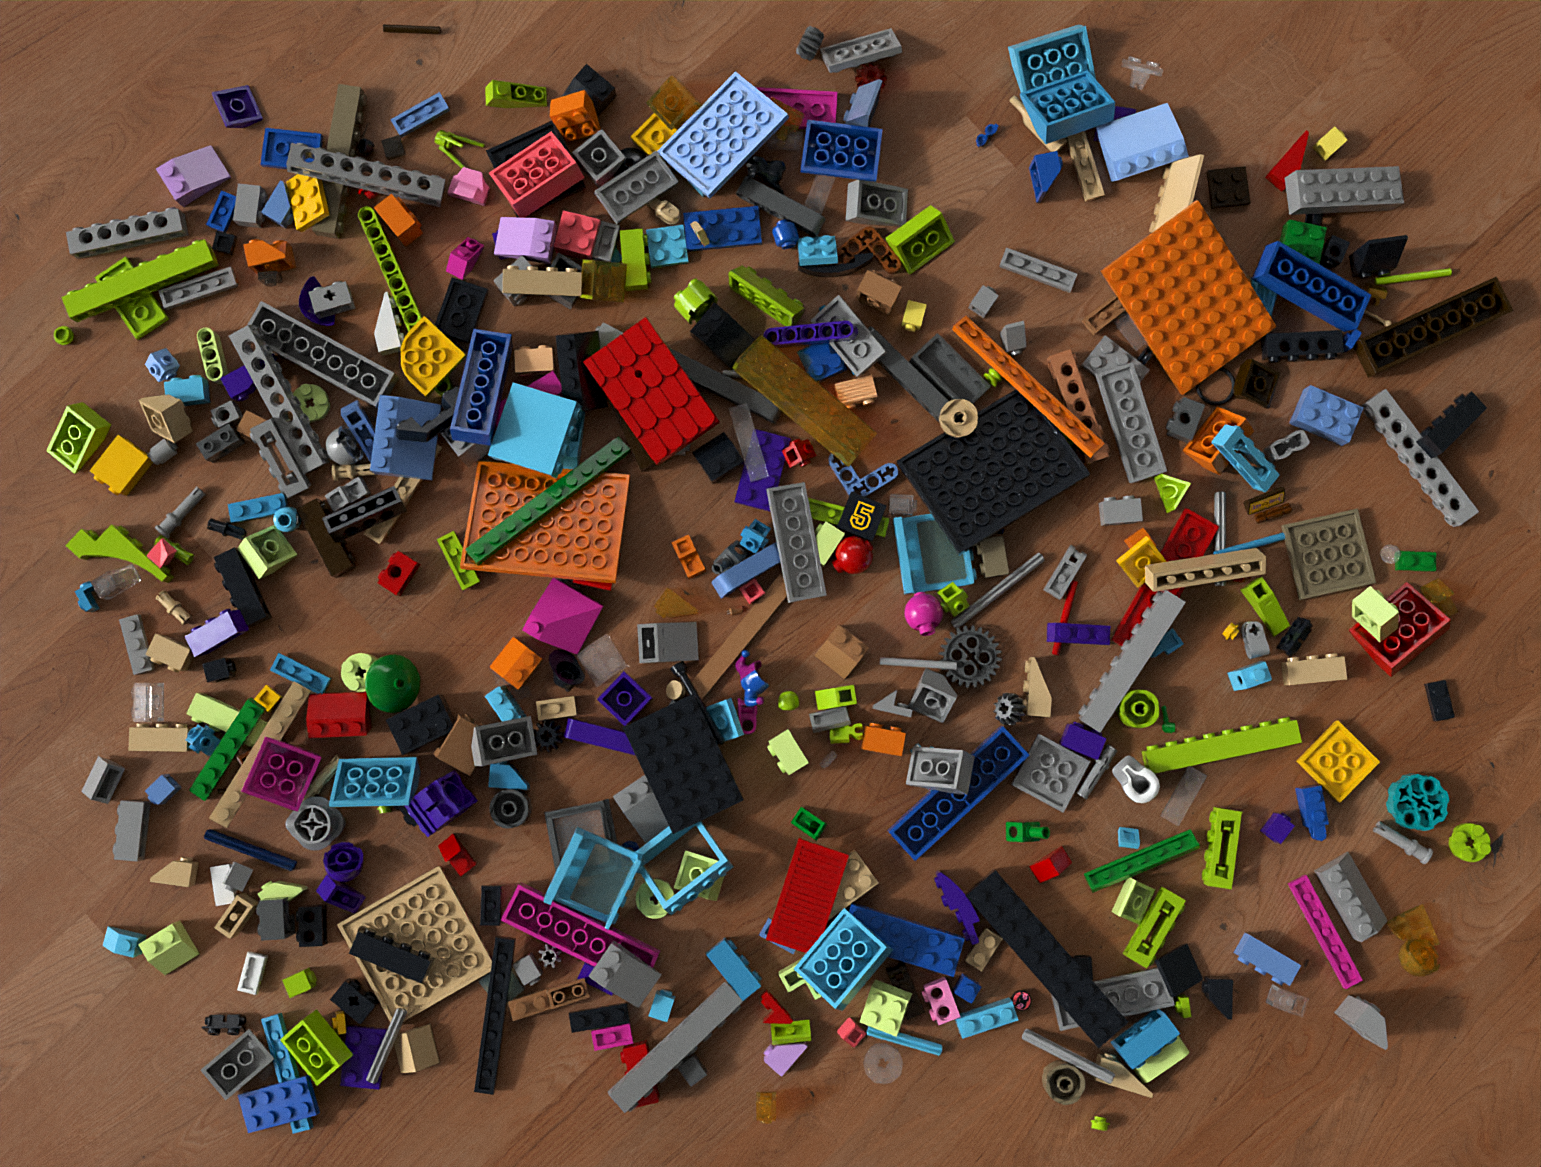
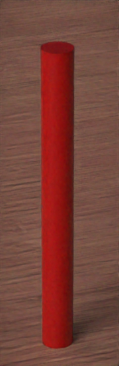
(1066, 612)

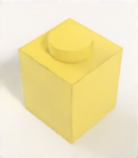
(1330, 143)
(913, 315)

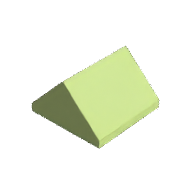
(1133, 900)

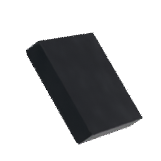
(1178, 970)

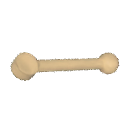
(1386, 323)

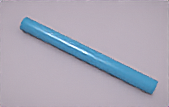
(1253, 544)

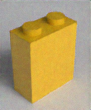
(121, 466)

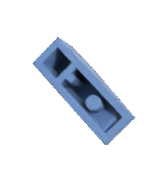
(360, 426)

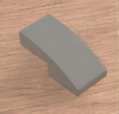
(347, 494)

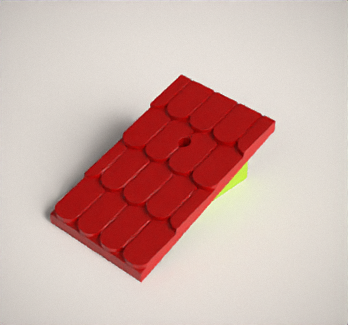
(651, 391)

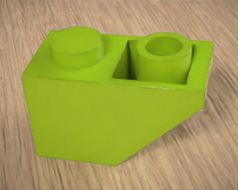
(835, 697)

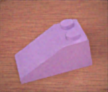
(193, 174)
(527, 238)

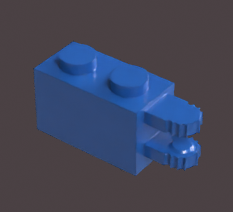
(1313, 810)

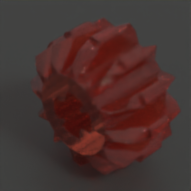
(870, 71)

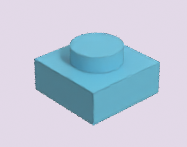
(1128, 837)

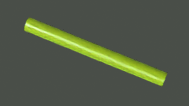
(1413, 276)

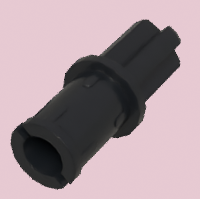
(226, 529)

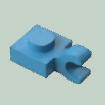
(1168, 643)

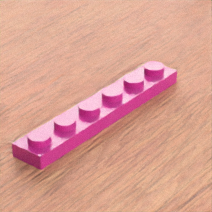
(1325, 931)

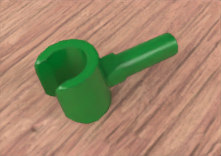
(1167, 727)

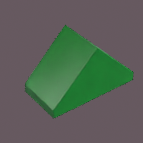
(809, 823)

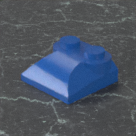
(821, 361)

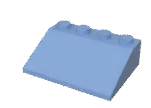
(1141, 142)

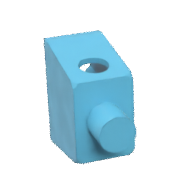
(1251, 676)

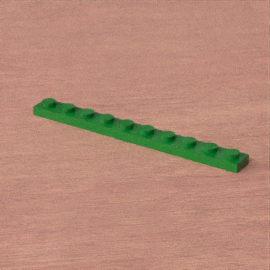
(547, 500)

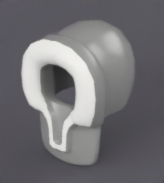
(1136, 780)

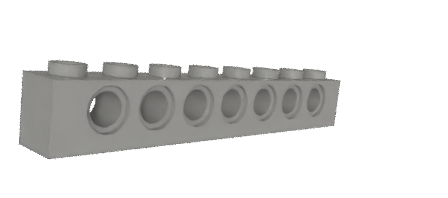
(355, 178)
(242, 342)
(1453, 492)

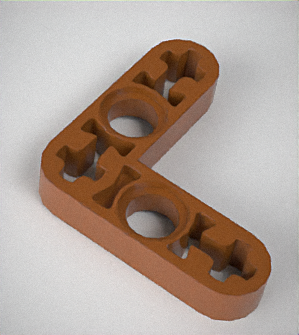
(870, 245)

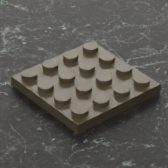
(1328, 554)

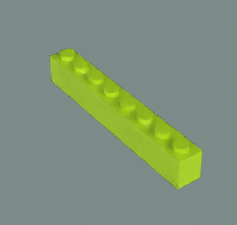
(140, 280)
(1222, 746)

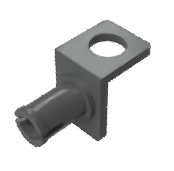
(729, 558)

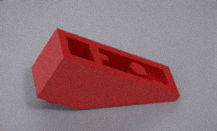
(1288, 163)

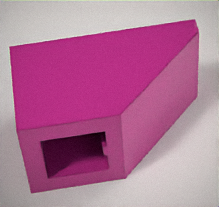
(464, 258)

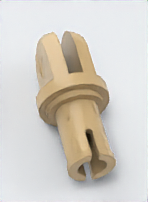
(665, 211)

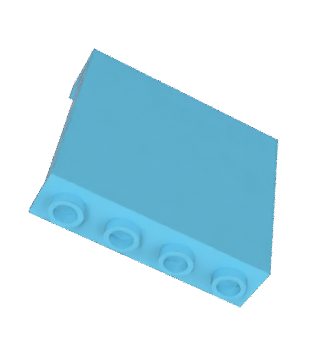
(535, 430)

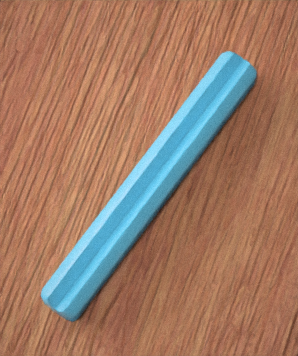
(907, 1040)

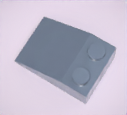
(863, 104)

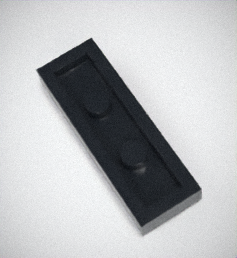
(599, 1017)

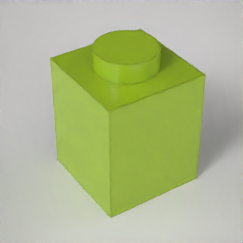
(300, 982)

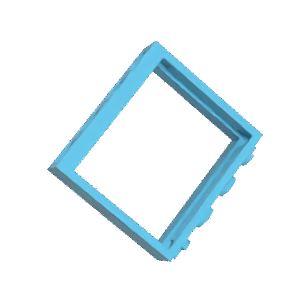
(702, 882)

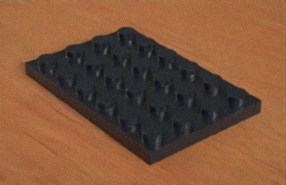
(683, 763)

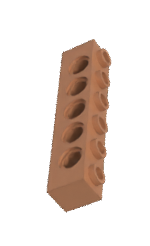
(1062, 382)

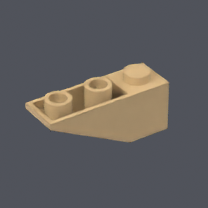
(1037, 694)

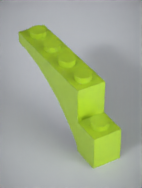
(115, 544)

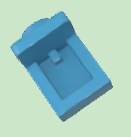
(86, 599)

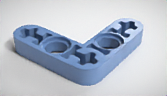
(856, 482)

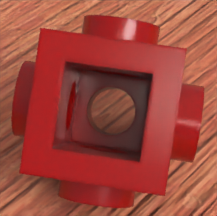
(799, 453)

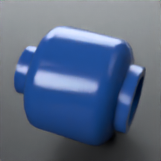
(785, 234)

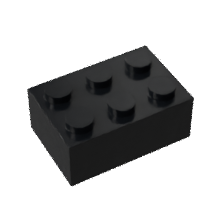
(421, 724)

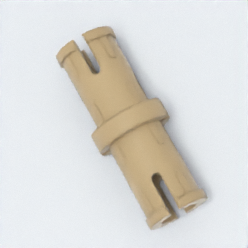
(173, 607)

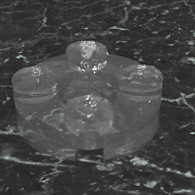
(879, 1074)

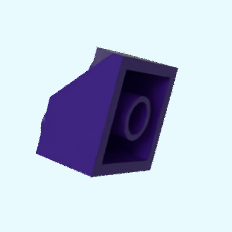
(624, 698)

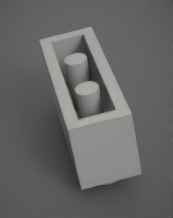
(131, 830)

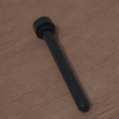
(680, 671)

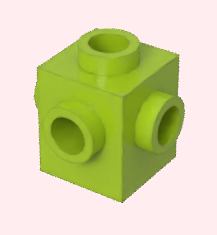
(953, 599)

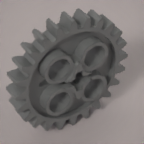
(983, 644)

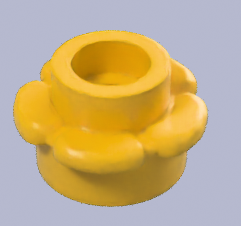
(1231, 631)

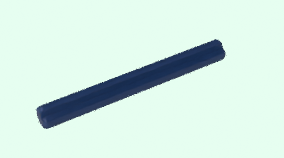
(251, 850)

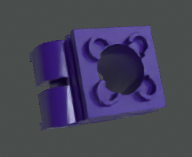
(440, 803)

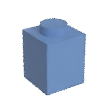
(162, 789)

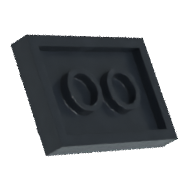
(461, 309)

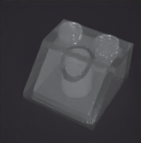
(602, 660)
(148, 702)

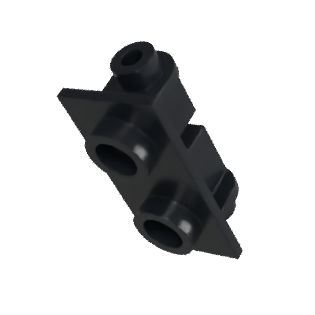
(1299, 629)
(216, 1024)

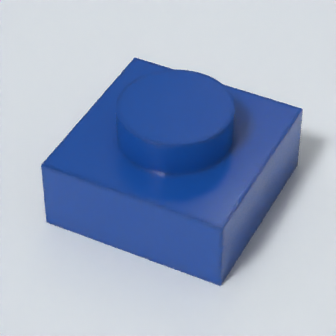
(1350, 339)

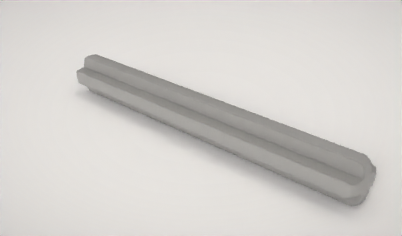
(1220, 520)
(1068, 1056)

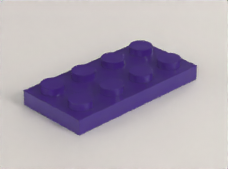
(755, 493)

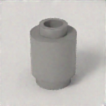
(162, 451)

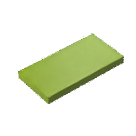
(139, 314)

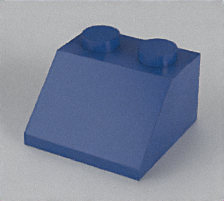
(1044, 172)

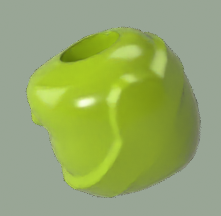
(788, 700)

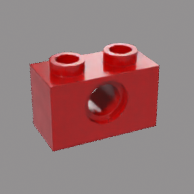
(408, 567)

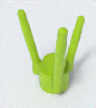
(446, 140)

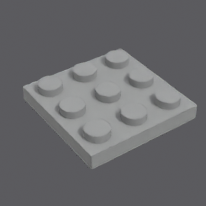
(1050, 773)

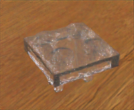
(1141, 72)

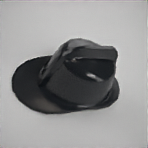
(565, 669)

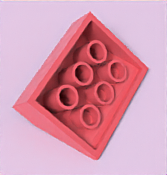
(536, 175)

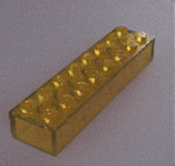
(804, 400)

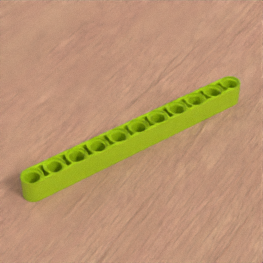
(394, 276)

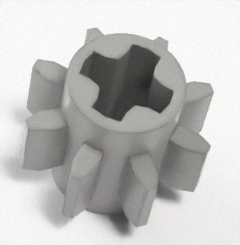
(548, 960)

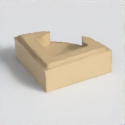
(700, 233)

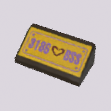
(1264, 501)

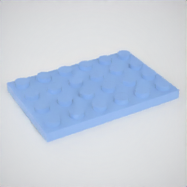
(722, 134)

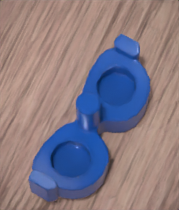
(989, 131)

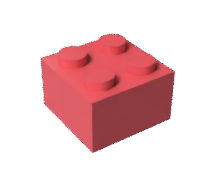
(576, 235)

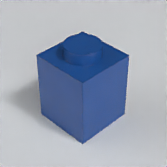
(966, 988)

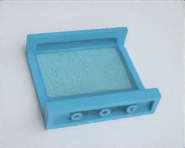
(928, 557)
(594, 876)

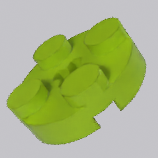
(1480, 847)

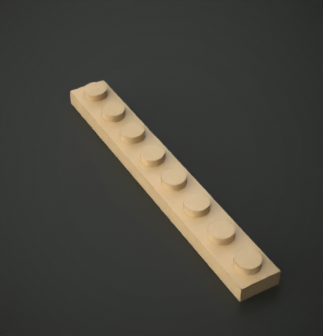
(275, 729)

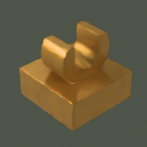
(1376, 292)

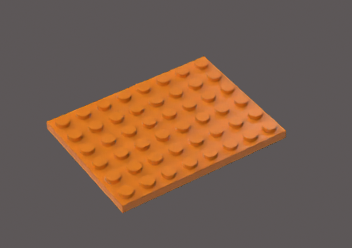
(1189, 297)
(571, 542)

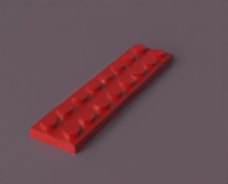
(1186, 540)

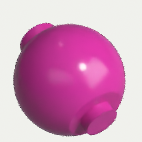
(923, 613)

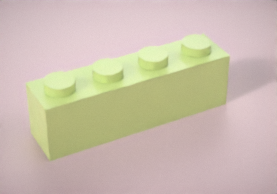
(220, 716)

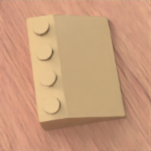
(1178, 189)

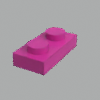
(612, 1036)

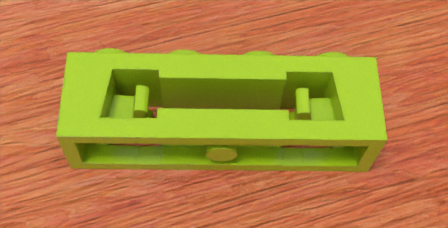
(1213, 874)
(1168, 903)

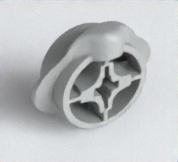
(296, 824)

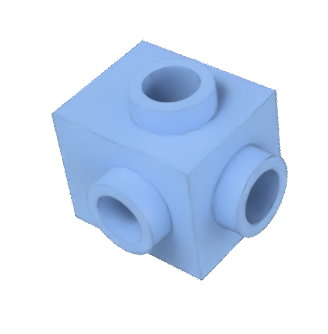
(162, 365)

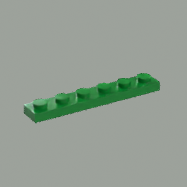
(227, 749)
(1141, 860)

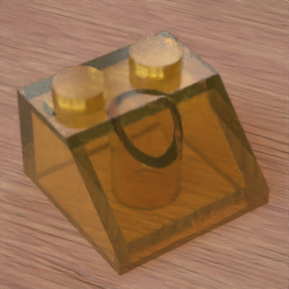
(673, 103)

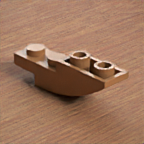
(548, 998)

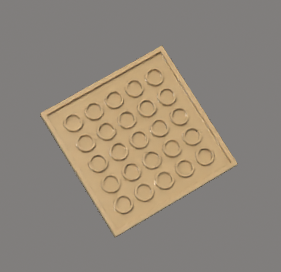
(430, 920)

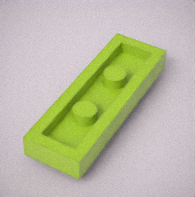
(453, 550)

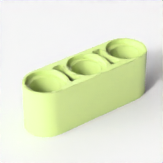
(207, 349)
(1161, 1062)

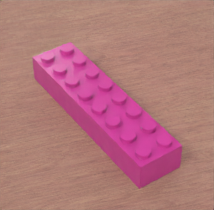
(569, 928)

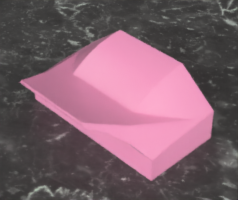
(469, 186)

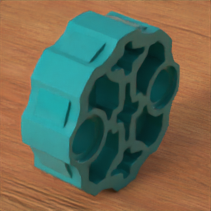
(1418, 820)

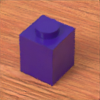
(1277, 827)

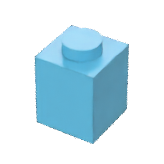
(662, 1005)

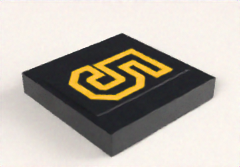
(861, 516)

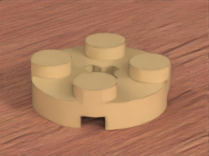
(958, 407)

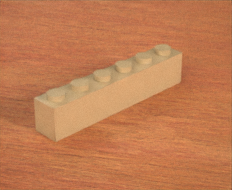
(1205, 569)

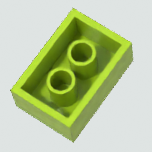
(316, 1047)

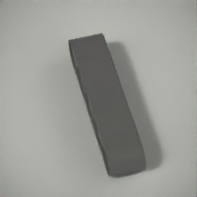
(780, 206)

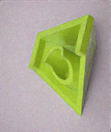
(1171, 490)

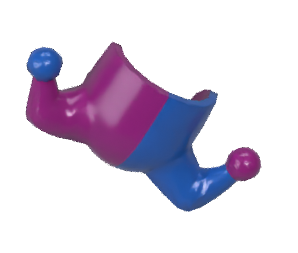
(750, 680)

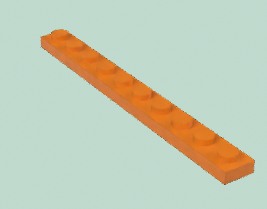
(1028, 386)

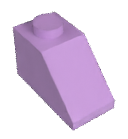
(782, 1056)

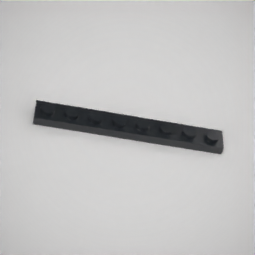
(495, 1015)

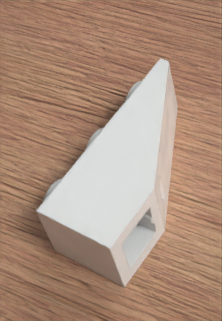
(387, 328)

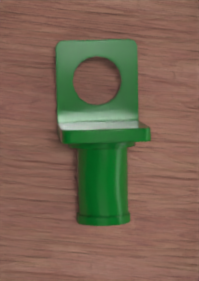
(1026, 831)

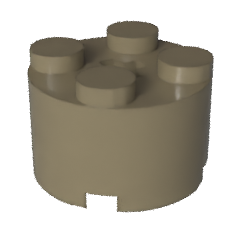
(1074, 1084)

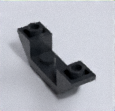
(412, 431)

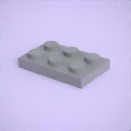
(1109, 356)

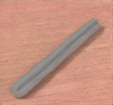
(998, 590)

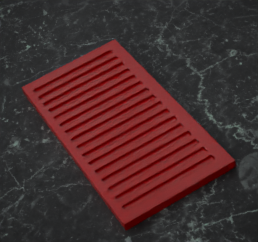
(807, 895)

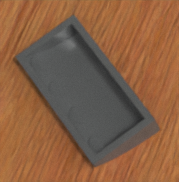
(948, 371)

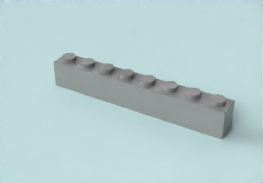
(1131, 660)
(675, 1047)

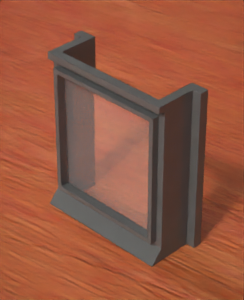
(592, 817)

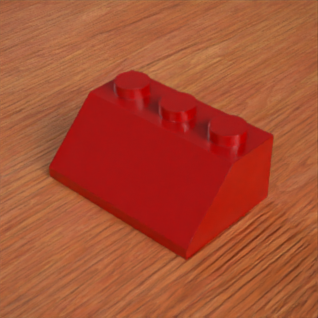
(338, 715)

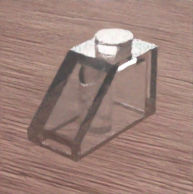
(116, 581)
(1287, 1000)

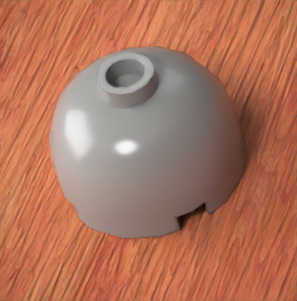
(343, 447)

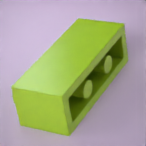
(634, 255)

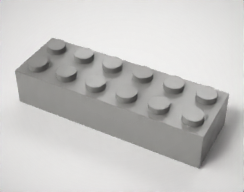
(1344, 190)

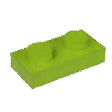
(790, 1033)

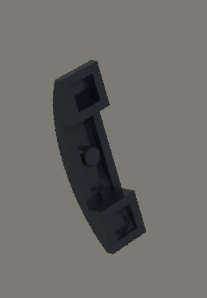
(860, 262)

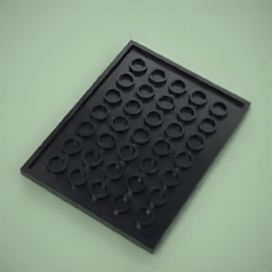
(994, 473)

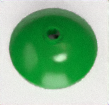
(382, 683)

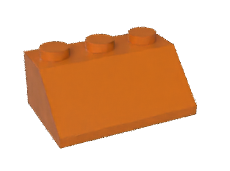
(1202, 449)

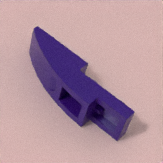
(956, 899)

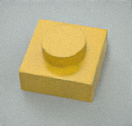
(268, 698)
(338, 1022)

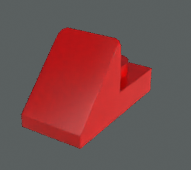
(456, 854)
(778, 1014)

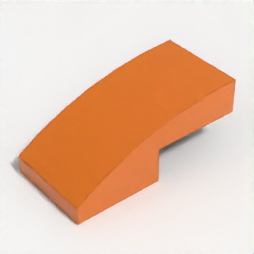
(688, 556)

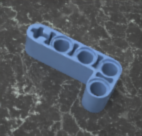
(746, 570)

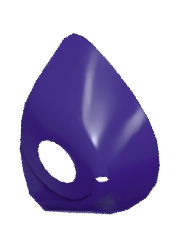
(305, 303)

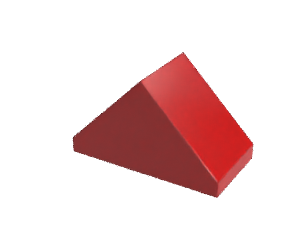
(1051, 865)

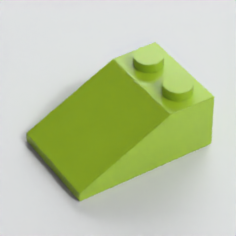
(77, 436)

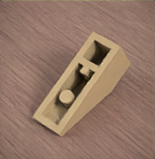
(1123, 1078)

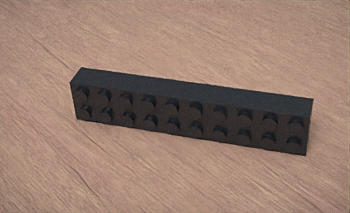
(1046, 958)

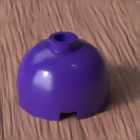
(343, 862)

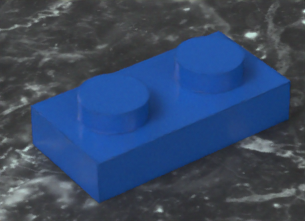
(222, 212)

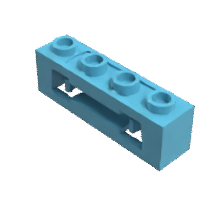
(1231, 439)

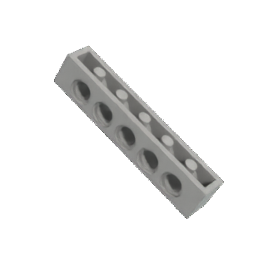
(79, 236)

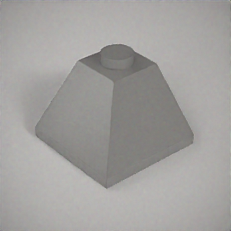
(933, 696)

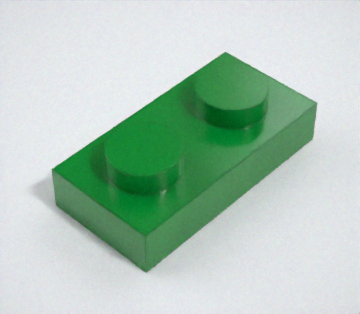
(1416, 561)

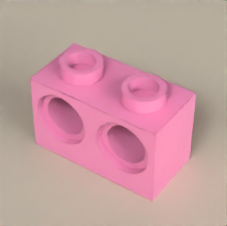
(944, 999)

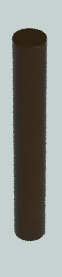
(411, 29)

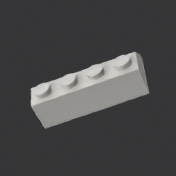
(1351, 897)

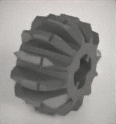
(809, 43)
(1009, 709)

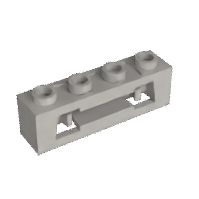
(276, 468)

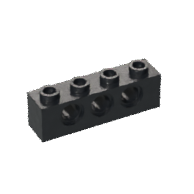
(1331, 340)
(364, 514)

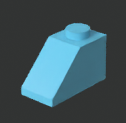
(123, 941)

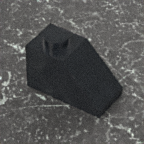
(1220, 993)

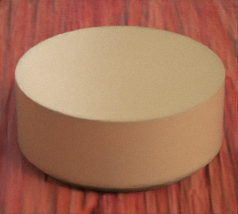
(675, 690)

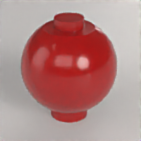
(853, 555)

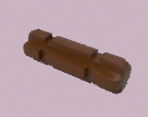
(1273, 513)

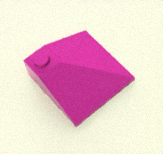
(563, 617)
(281, 773)

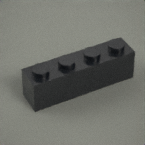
(1451, 424)
(242, 587)
(391, 955)

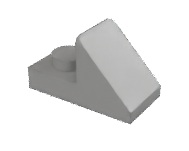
(887, 705)

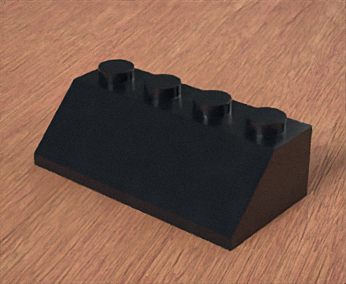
(575, 377)

